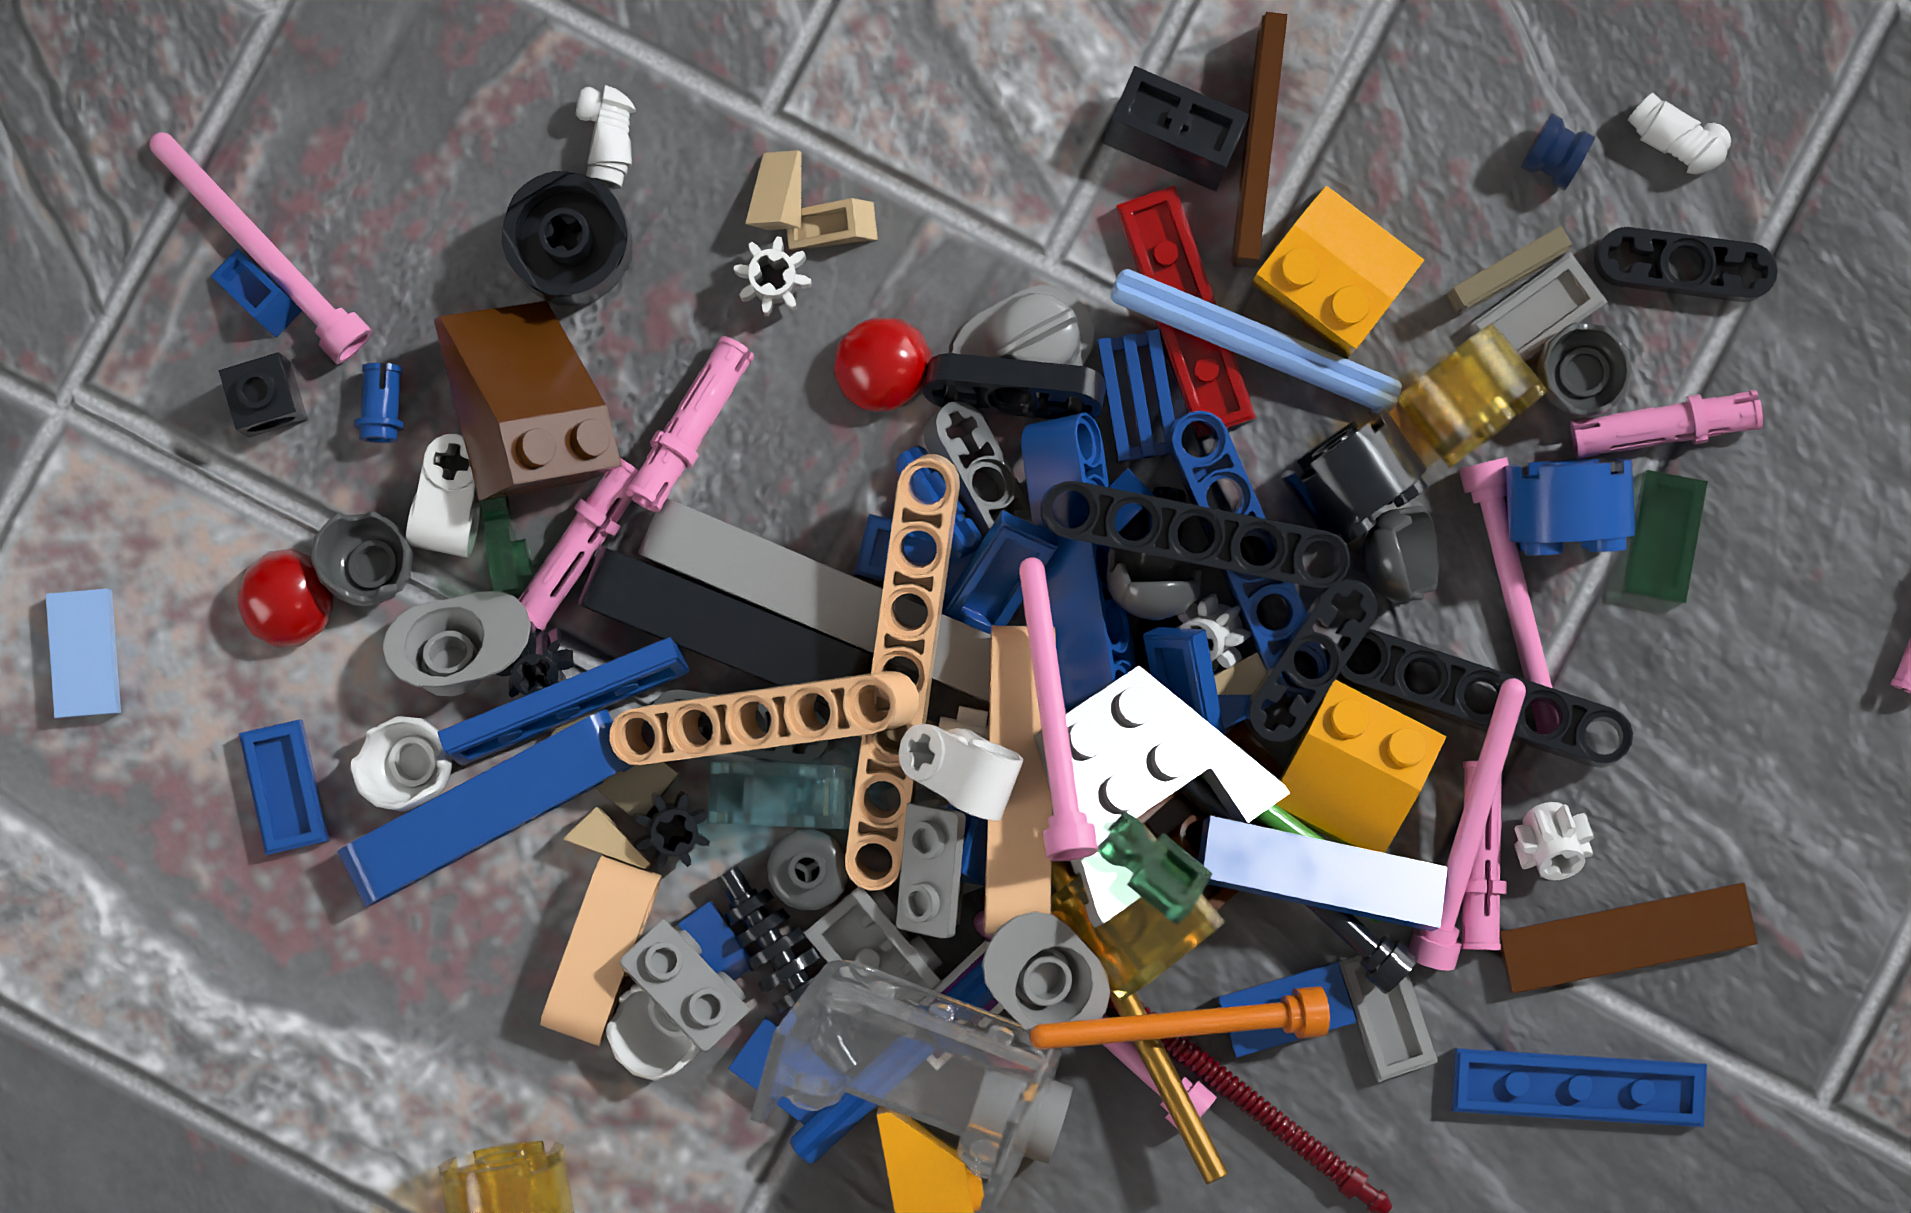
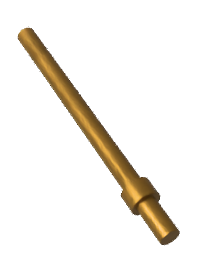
(1164, 1075)

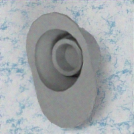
(1031, 326)
(456, 641)
(1044, 972)

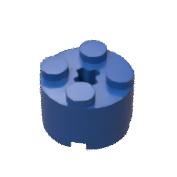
(1570, 504)

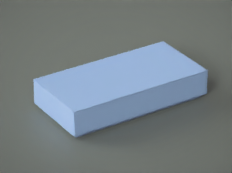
(83, 653)

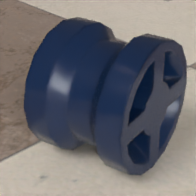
(1558, 151)

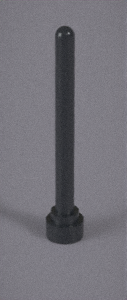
(1384, 960)

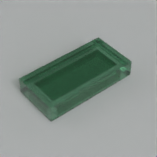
(1664, 537)

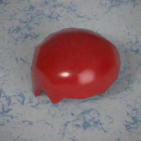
(881, 364)
(284, 599)

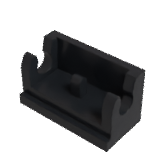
(1175, 128)

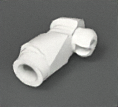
(1681, 135)
(610, 142)

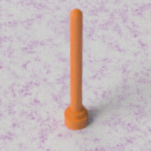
(1300, 1013)

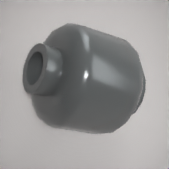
(827, 855)

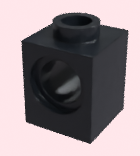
(263, 395)

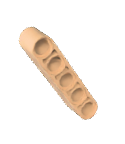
(790, 711)
(1016, 852)

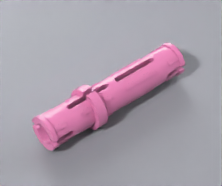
(1666, 424)
(677, 443)
(576, 547)
(1484, 886)

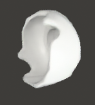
(401, 764)
(647, 1038)

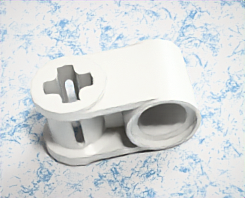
(444, 510)
(961, 768)

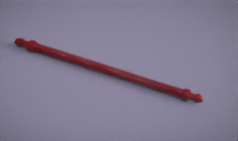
(1349, 1179)

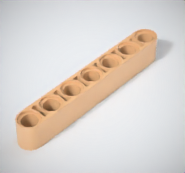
(917, 643)

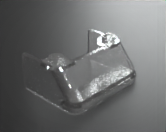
(914, 1056)

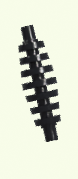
(748, 906)

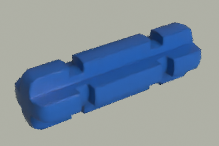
(931, 487)

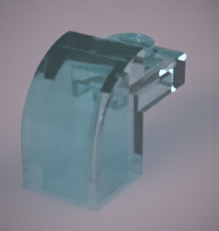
(779, 794)

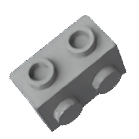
(931, 869)
(865, 932)
(684, 985)

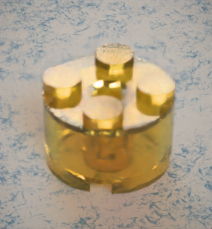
(1471, 395)
(509, 1180)

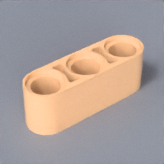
(604, 931)

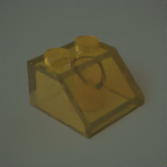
(1136, 941)

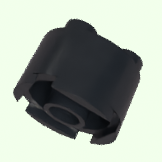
(582, 205)
(1356, 476)

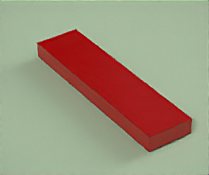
(1167, 253)

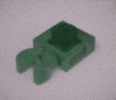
(507, 557)
(1160, 869)

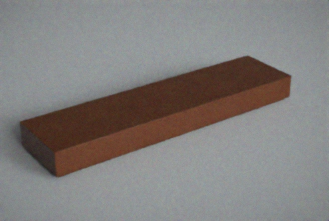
(1259, 140)
(1627, 937)

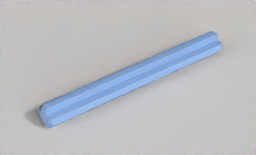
(1255, 340)

